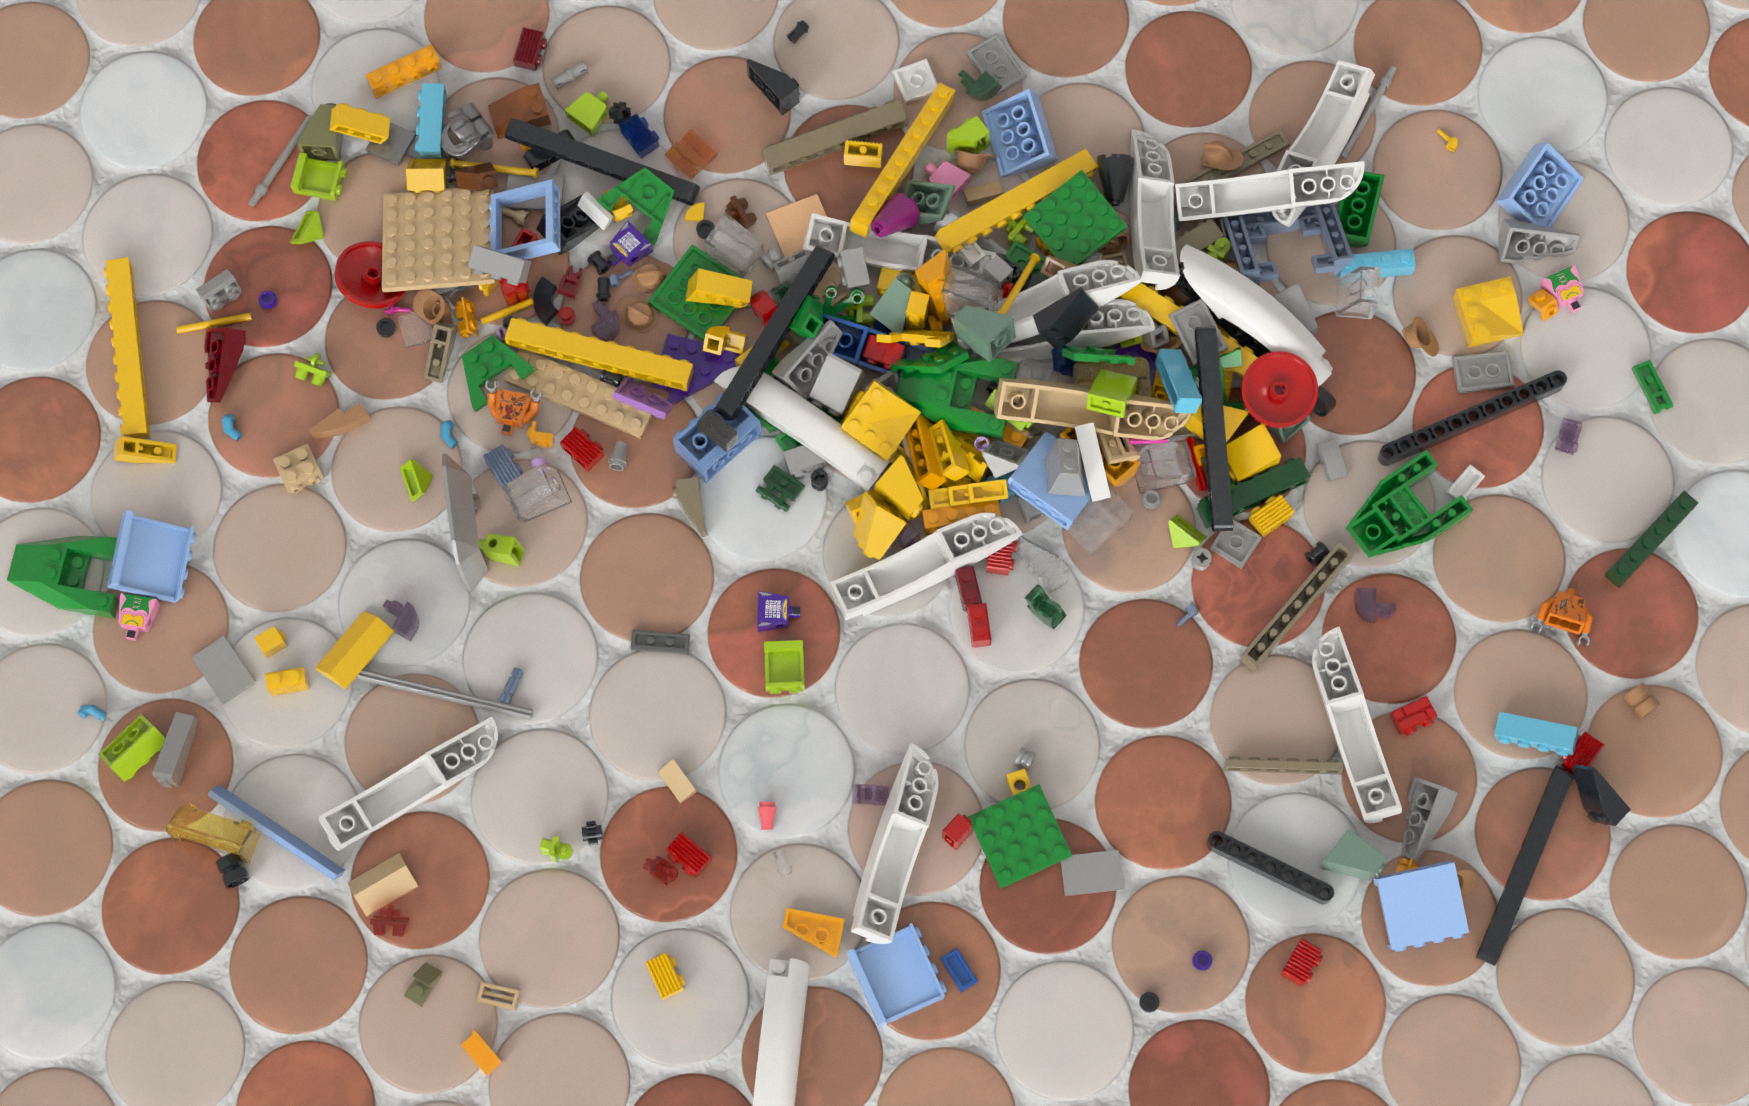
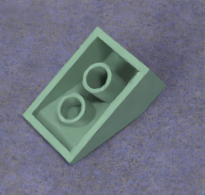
(931, 199)

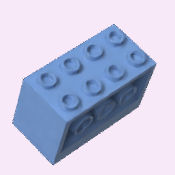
(704, 454)

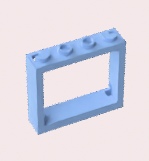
(536, 248)

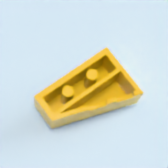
(718, 289)
(975, 459)

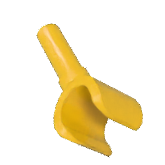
(1452, 141)

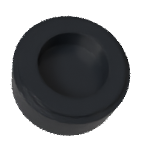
(704, 228)
(386, 327)
(1149, 1002)

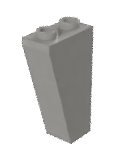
(175, 750)

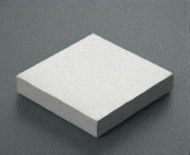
(915, 81)

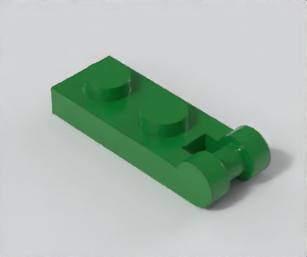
(1652, 386)

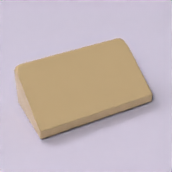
(982, 193)
(677, 781)

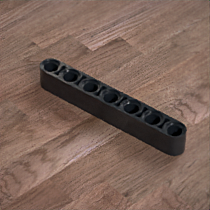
(1280, 867)

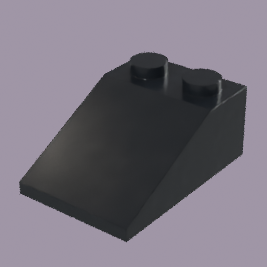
(775, 85)
(574, 225)
(1065, 318)
(1599, 797)

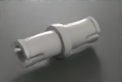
(569, 74)

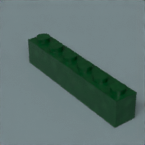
(1260, 488)
(1651, 539)

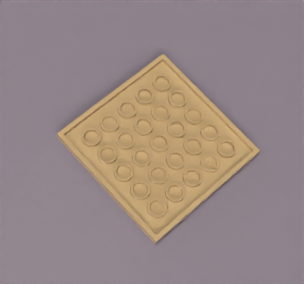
(432, 238)

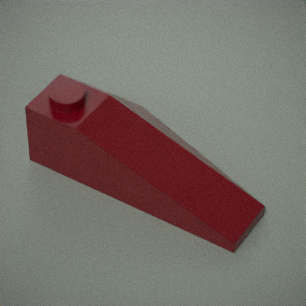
(224, 351)

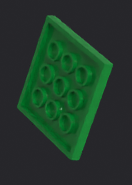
(1075, 220)
(671, 295)
(1020, 836)

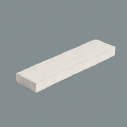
(1092, 462)

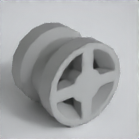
(770, 258)
(1200, 563)
(1024, 759)

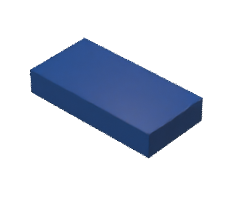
(959, 970)

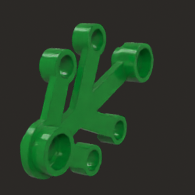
(827, 309)

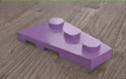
(640, 398)

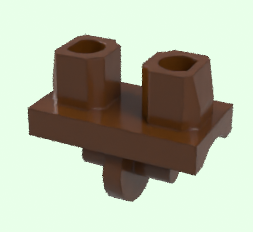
(736, 208)

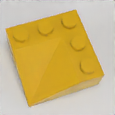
(1488, 311)
(880, 419)

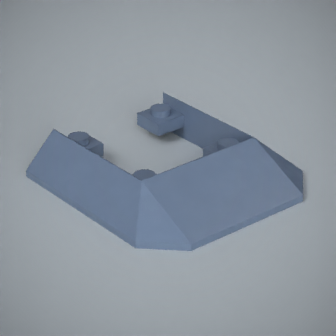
(1314, 220)

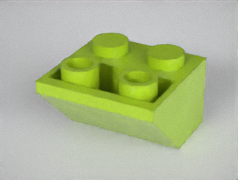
(969, 137)

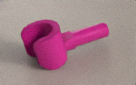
(393, 309)

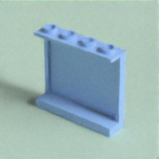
(1031, 485)
(151, 558)
(1422, 905)
(897, 976)

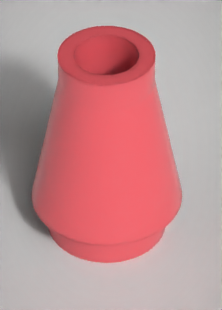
(767, 814)

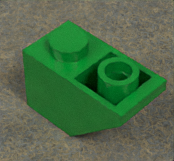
(808, 318)

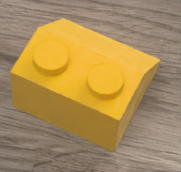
(427, 175)

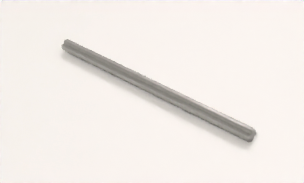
(445, 694)

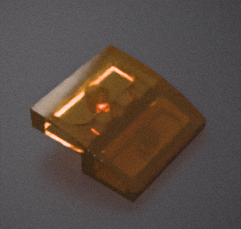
(691, 154)

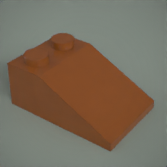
(523, 104)

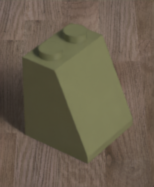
(318, 140)

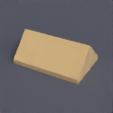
(382, 884)

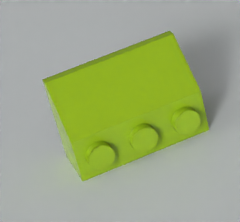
(132, 748)

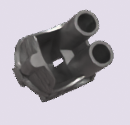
(470, 128)

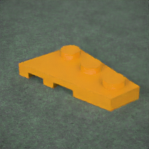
(816, 929)

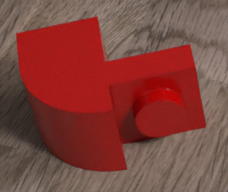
(763, 306)

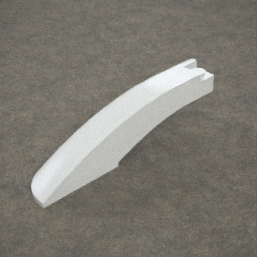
(1099, 279)
(1109, 325)
(811, 428)
(923, 564)
(1354, 728)

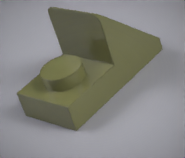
(423, 984)

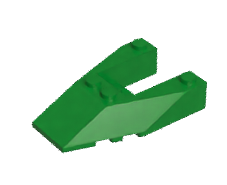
(952, 392)
(1395, 516)
(58, 571)

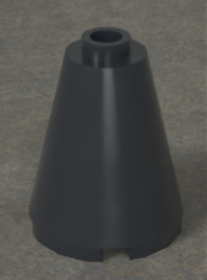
(1114, 176)

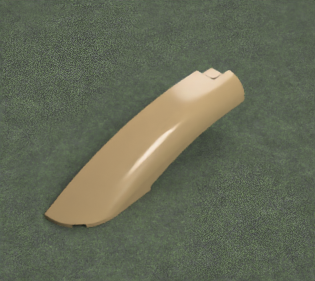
(1067, 403)

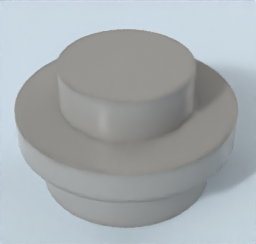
(1151, 499)

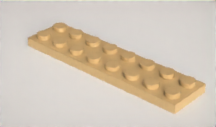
(579, 394)

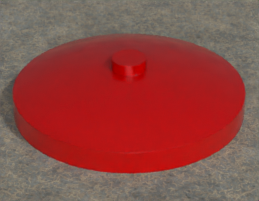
(360, 276)
(1279, 389)

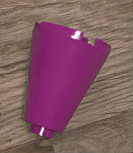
(896, 215)

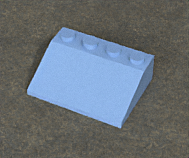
(1020, 134)
(1540, 187)

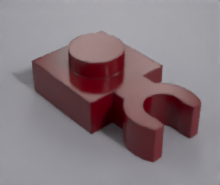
(570, 284)

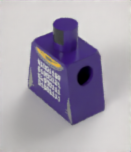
(629, 246)
(775, 611)

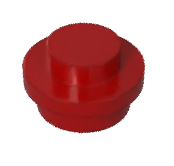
(565, 315)

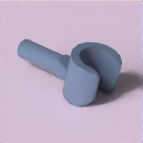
(615, 278)
(1192, 612)

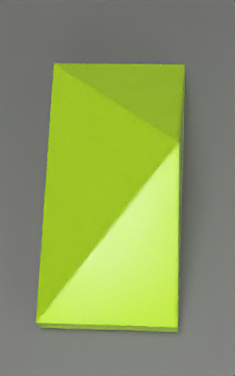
(308, 229)
(415, 478)
(1183, 533)

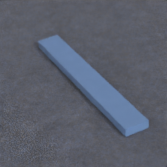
(276, 832)

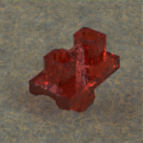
(661, 870)
(380, 922)

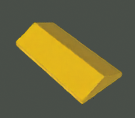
(354, 649)

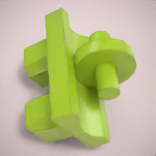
(1017, 230)
(1220, 249)
(863, 318)
(319, 374)
(555, 849)

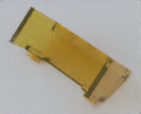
(1086, 372)
(214, 831)

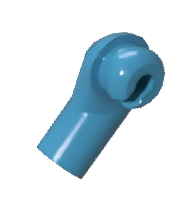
(228, 428)
(446, 436)
(93, 710)

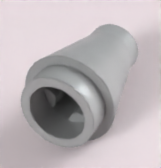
(618, 458)

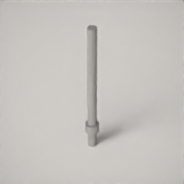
(1384, 84)
(261, 189)

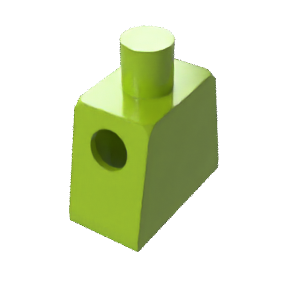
(588, 112)
(502, 549)

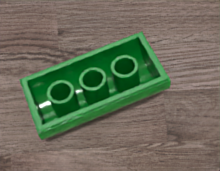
(1359, 210)

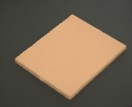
(791, 223)

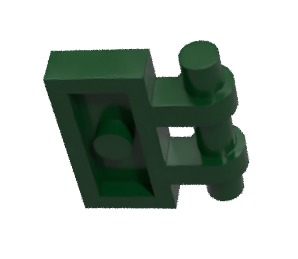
(783, 483)

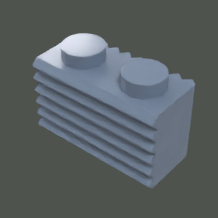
(502, 465)

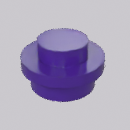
(267, 300)
(1202, 960)

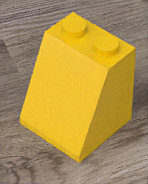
(1232, 419)
(1252, 454)
(900, 489)
(876, 526)

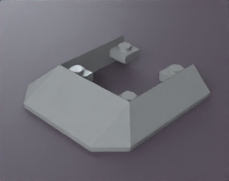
(462, 522)

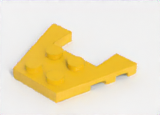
(916, 337)

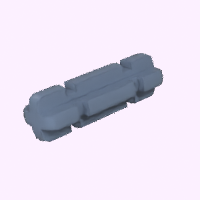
(511, 685)

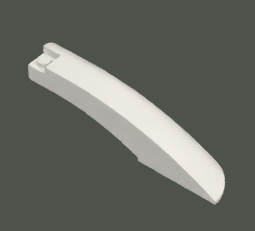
(1328, 126)
(1267, 191)
(1152, 212)
(896, 251)
(1252, 309)
(410, 785)
(895, 848)
(781, 1033)

